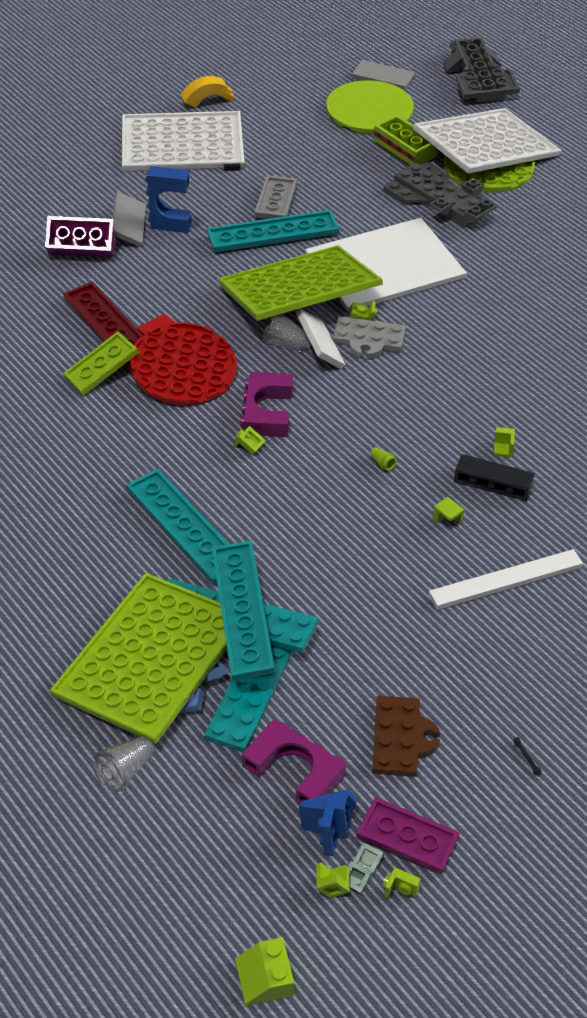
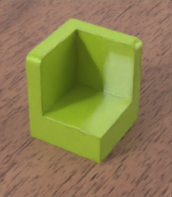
(504, 442)
(448, 509)
(332, 881)

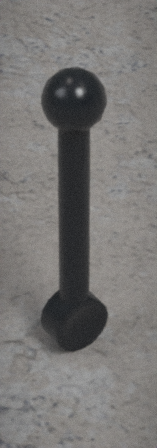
(536, 770)

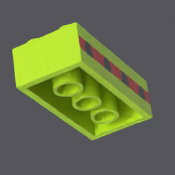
(403, 141)

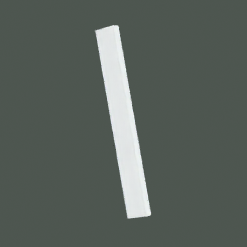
(505, 579)

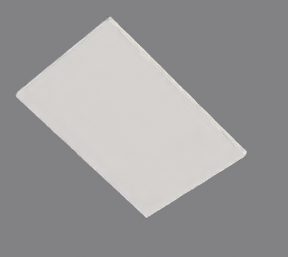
(181, 140)
(486, 140)
(404, 257)

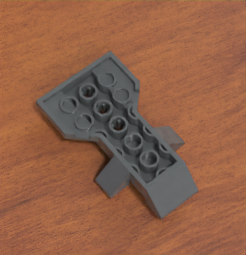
(481, 71)
(432, 188)

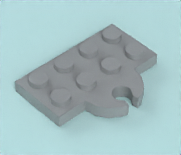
(369, 336)

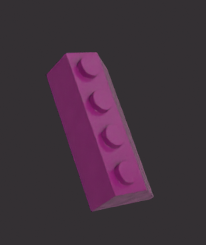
(80, 236)

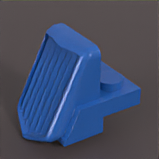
(328, 816)

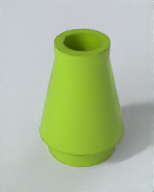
(384, 459)

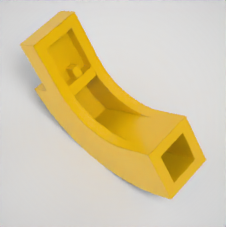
(206, 86)

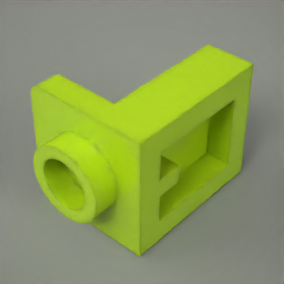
(360, 311)
(249, 439)
(402, 881)

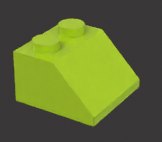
(265, 972)

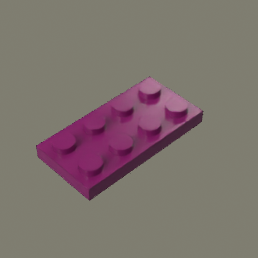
(408, 835)

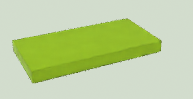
(100, 363)

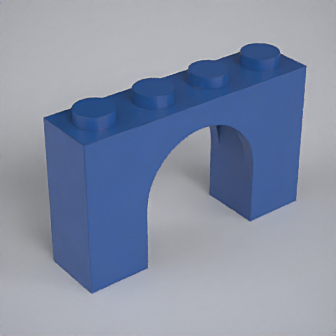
(161, 216)

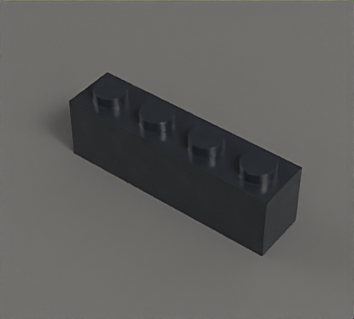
(494, 477)

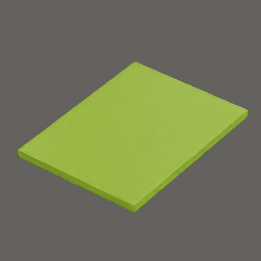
(299, 282)
(146, 658)

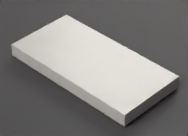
(320, 338)

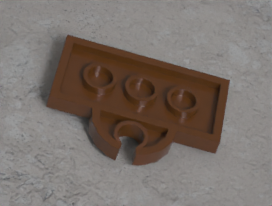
(401, 736)

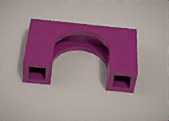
(262, 387)
(279, 741)

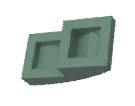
(364, 867)

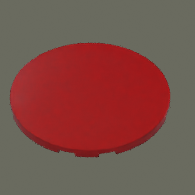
(183, 364)

